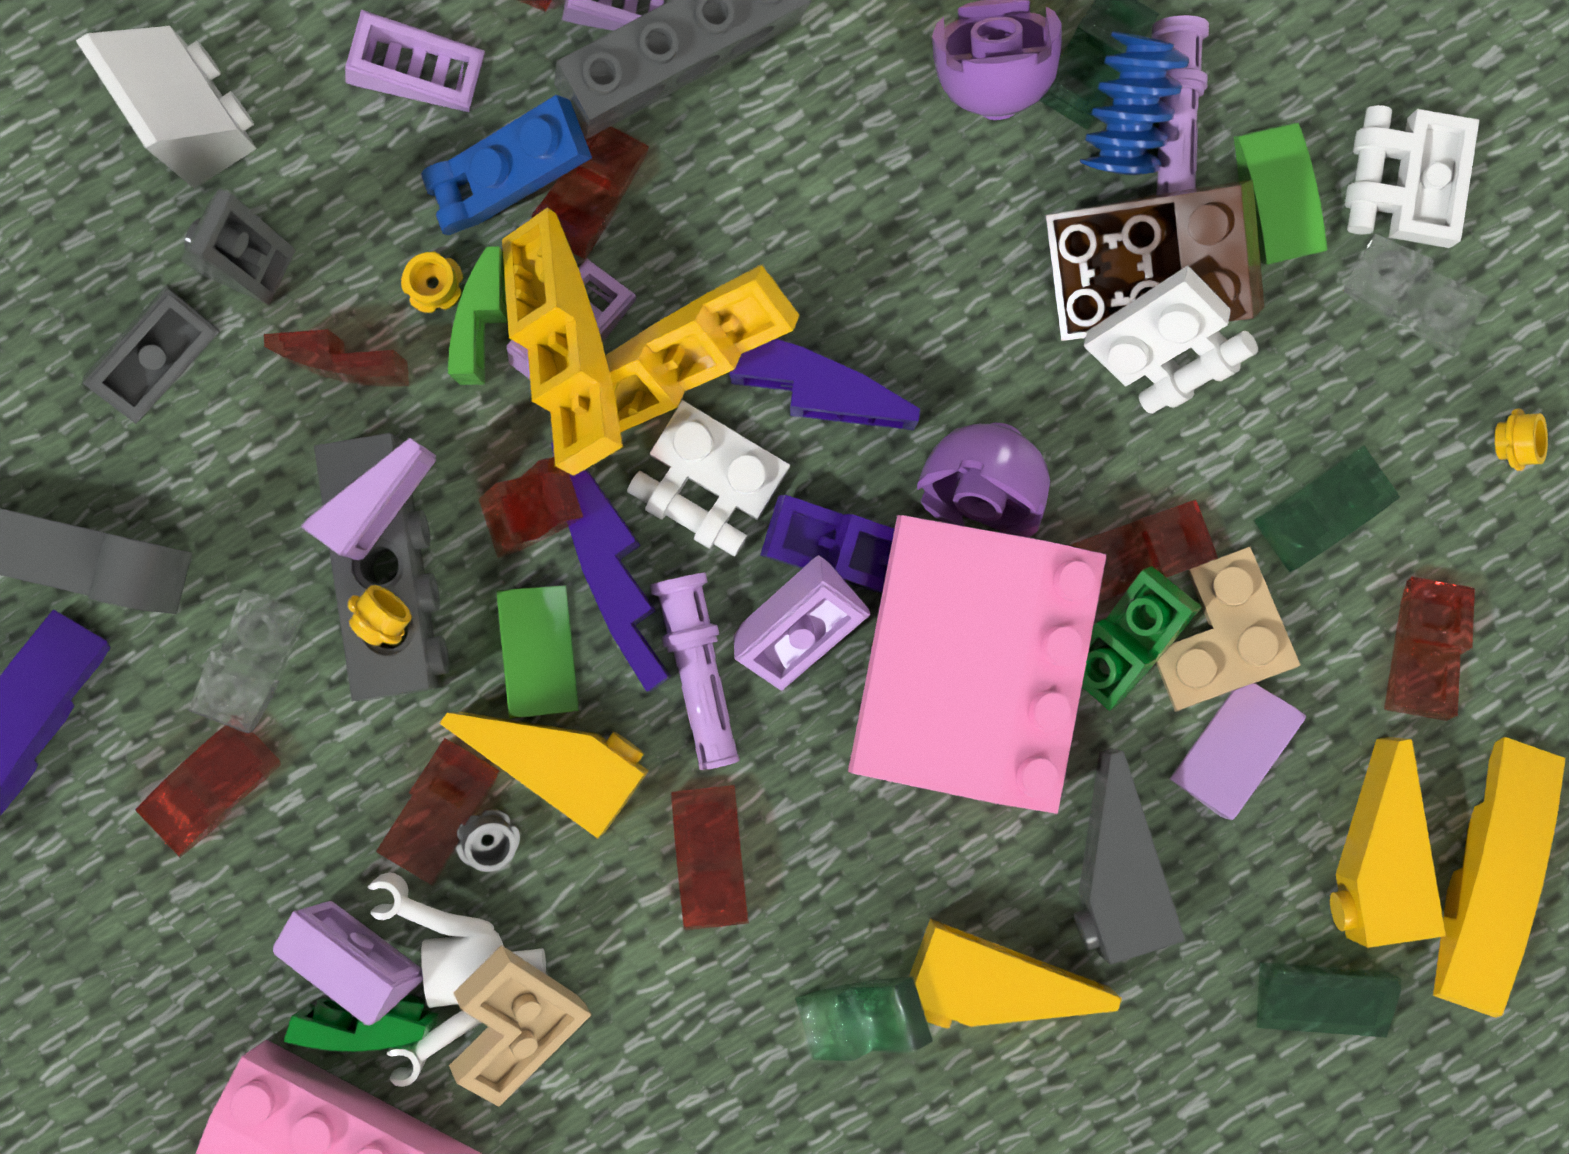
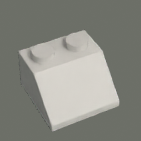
(171, 99)

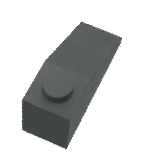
(237, 248)
(1121, 877)

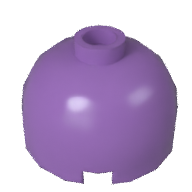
(997, 56)
(1000, 481)

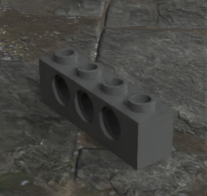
(664, 54)
(421, 658)

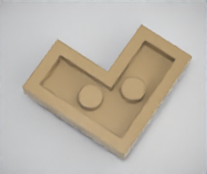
(1243, 639)
(525, 1021)

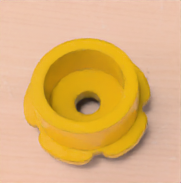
(416, 278)
(1522, 439)
(378, 616)

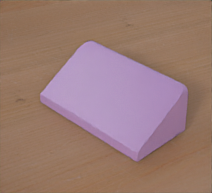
(798, 624)
(1237, 749)
(346, 961)

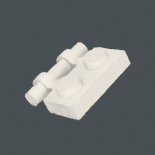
(1431, 181)
(1161, 326)
(720, 462)

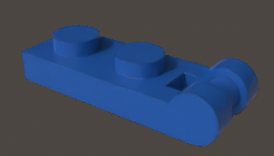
(507, 165)

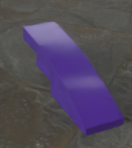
(823, 387)
(850, 543)
(600, 544)
(38, 695)

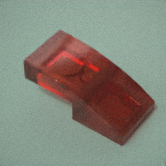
(592, 191)
(325, 355)
(530, 507)
(1166, 540)
(1427, 650)
(207, 787)
(440, 801)
(709, 857)

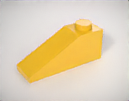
(566, 767)
(1387, 861)
(991, 984)

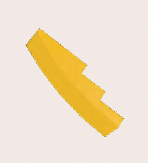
(696, 345)
(565, 350)
(1501, 879)

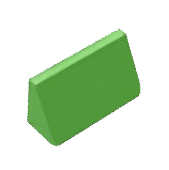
(537, 651)

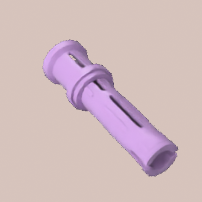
(1180, 153)
(692, 640)

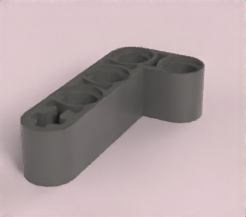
(92, 563)

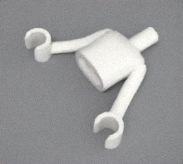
(444, 967)

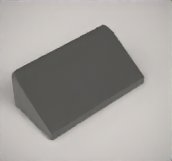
(150, 355)

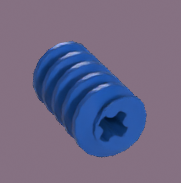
(1135, 105)

